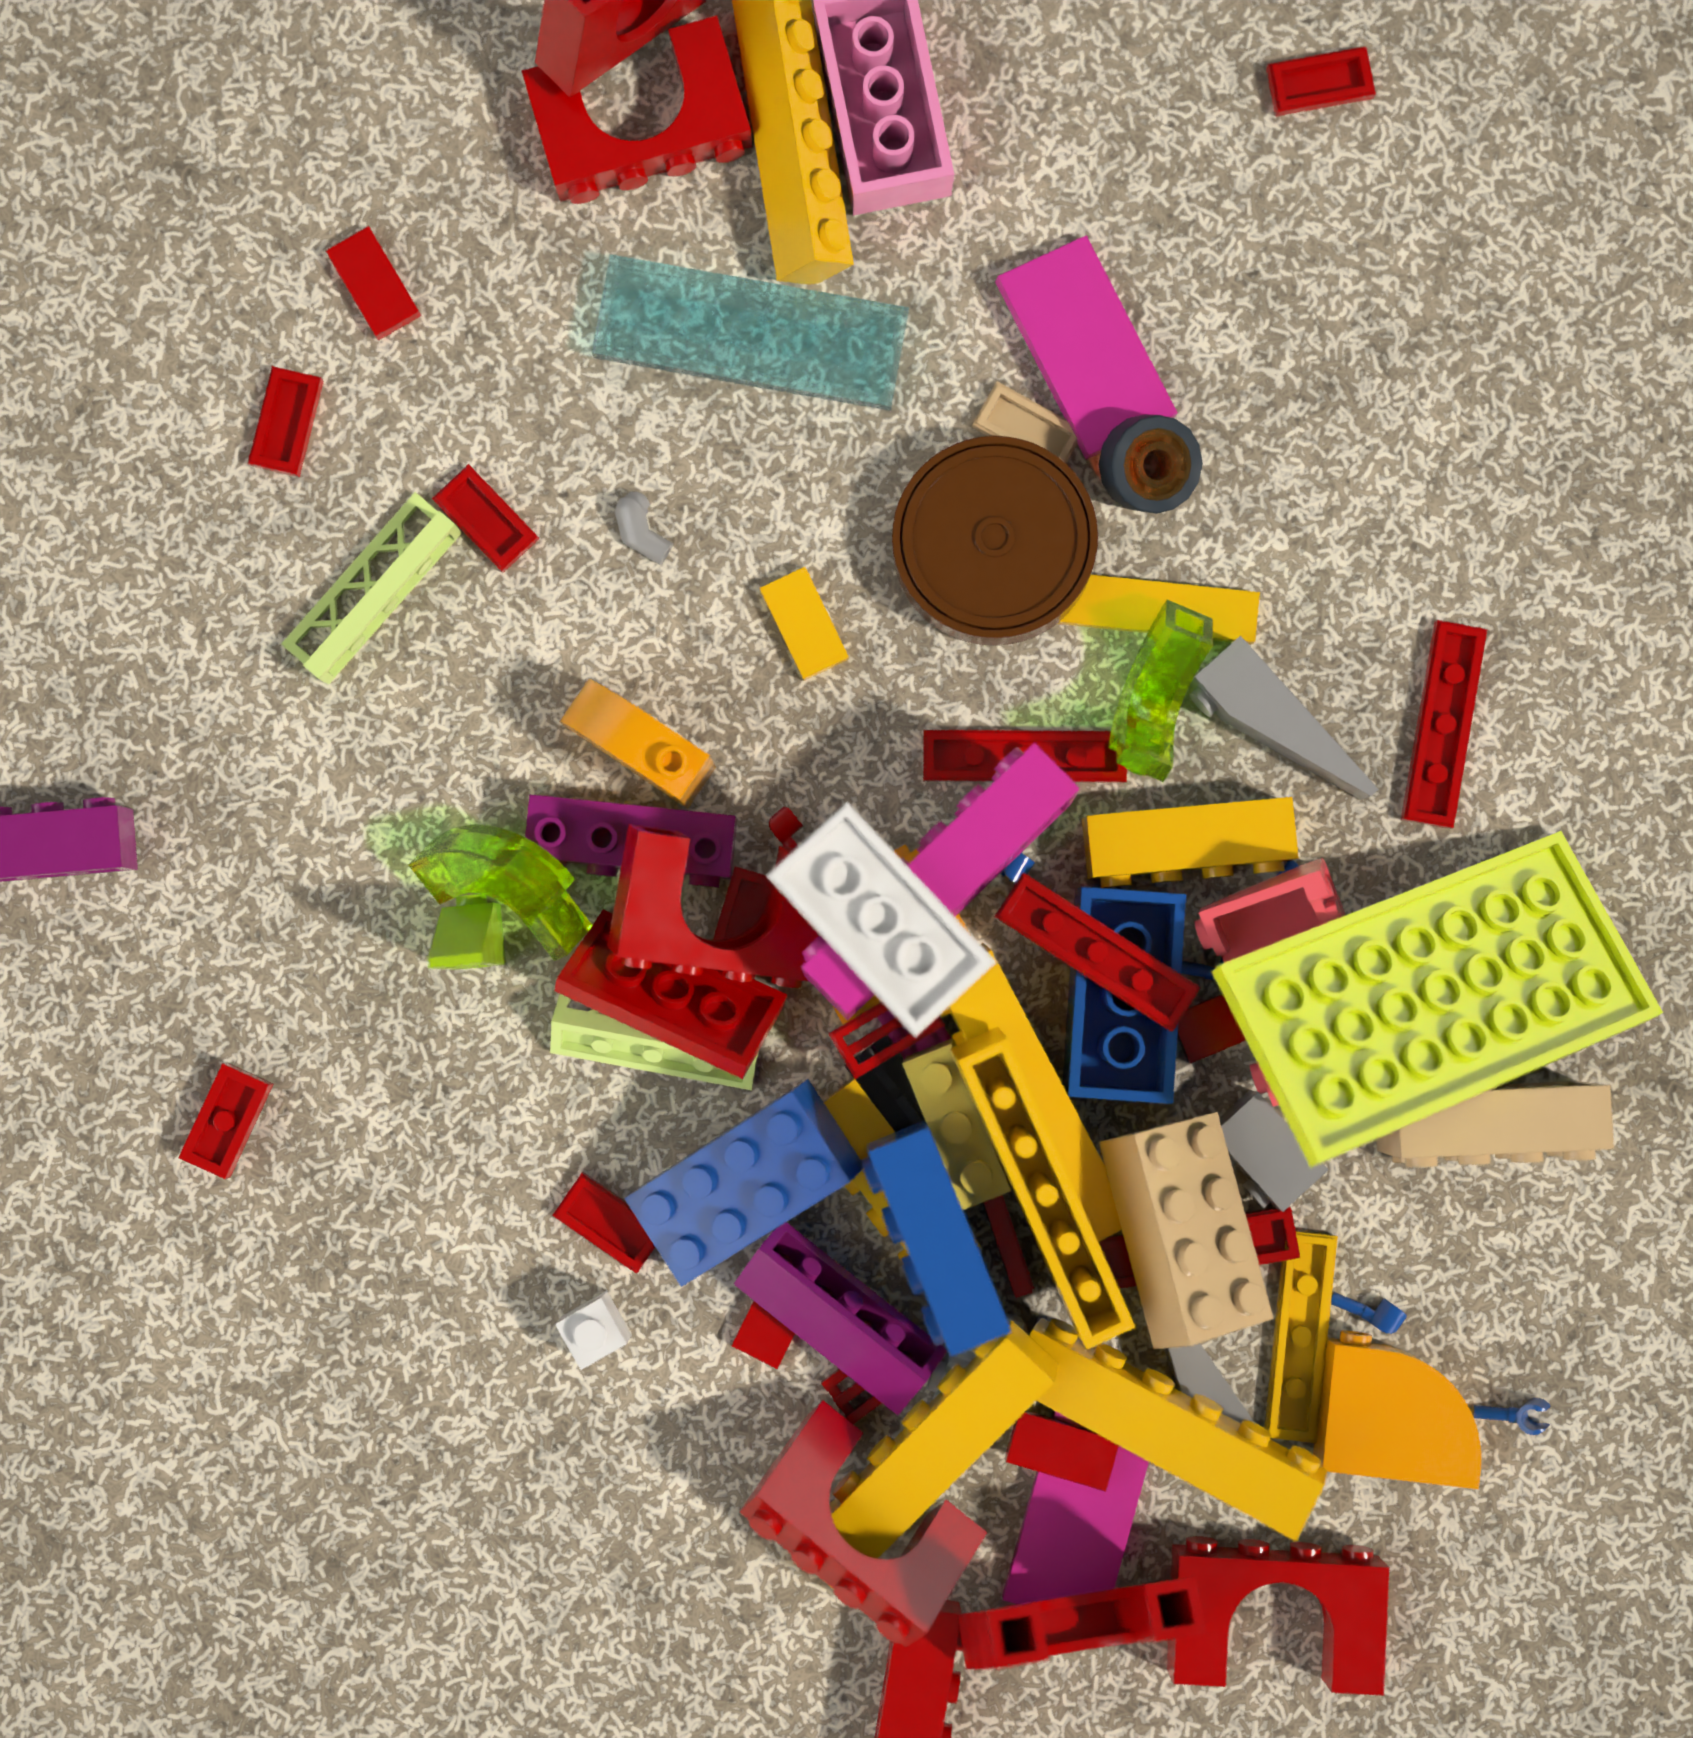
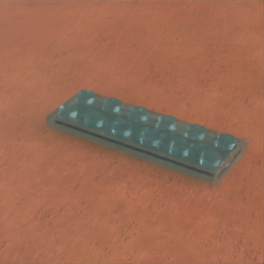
(750, 332)

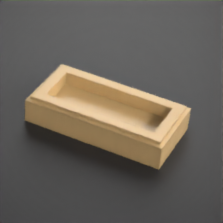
(1019, 417)

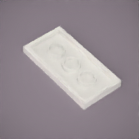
(881, 919)

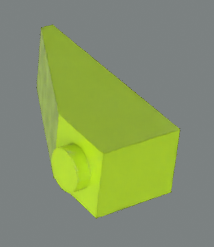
(468, 935)

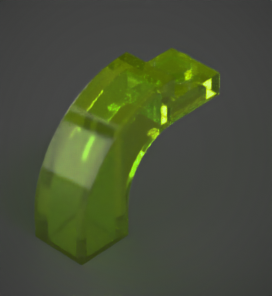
(1156, 689)
(510, 870)

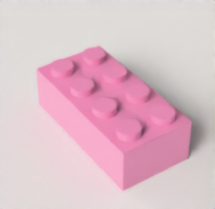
(883, 102)

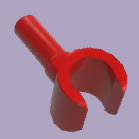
(784, 825)

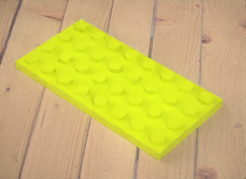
(1434, 996)

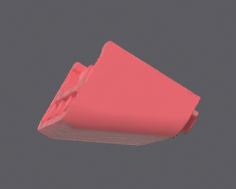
(1267, 915)

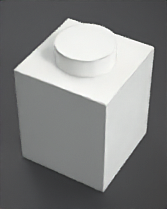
(593, 1330)

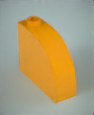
(639, 742)
(1393, 1417)

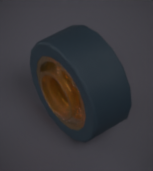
(1177, 463)

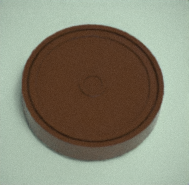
(994, 540)

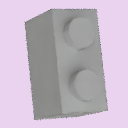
(1267, 1153)

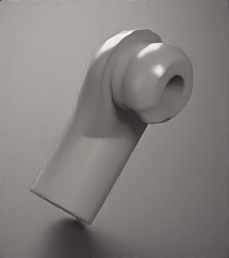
(634, 528)

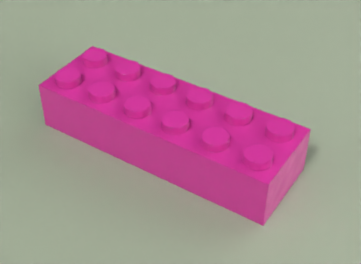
(965, 856)

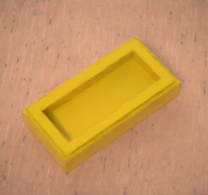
(804, 623)

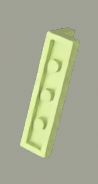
(380, 596)
(606, 1040)

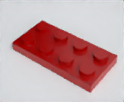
(697, 1014)

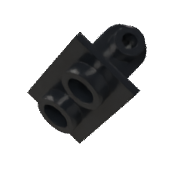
(890, 1088)

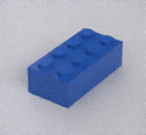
(1109, 1044)
(745, 1183)
(938, 1238)

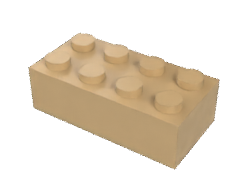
(1513, 1124)
(1186, 1231)

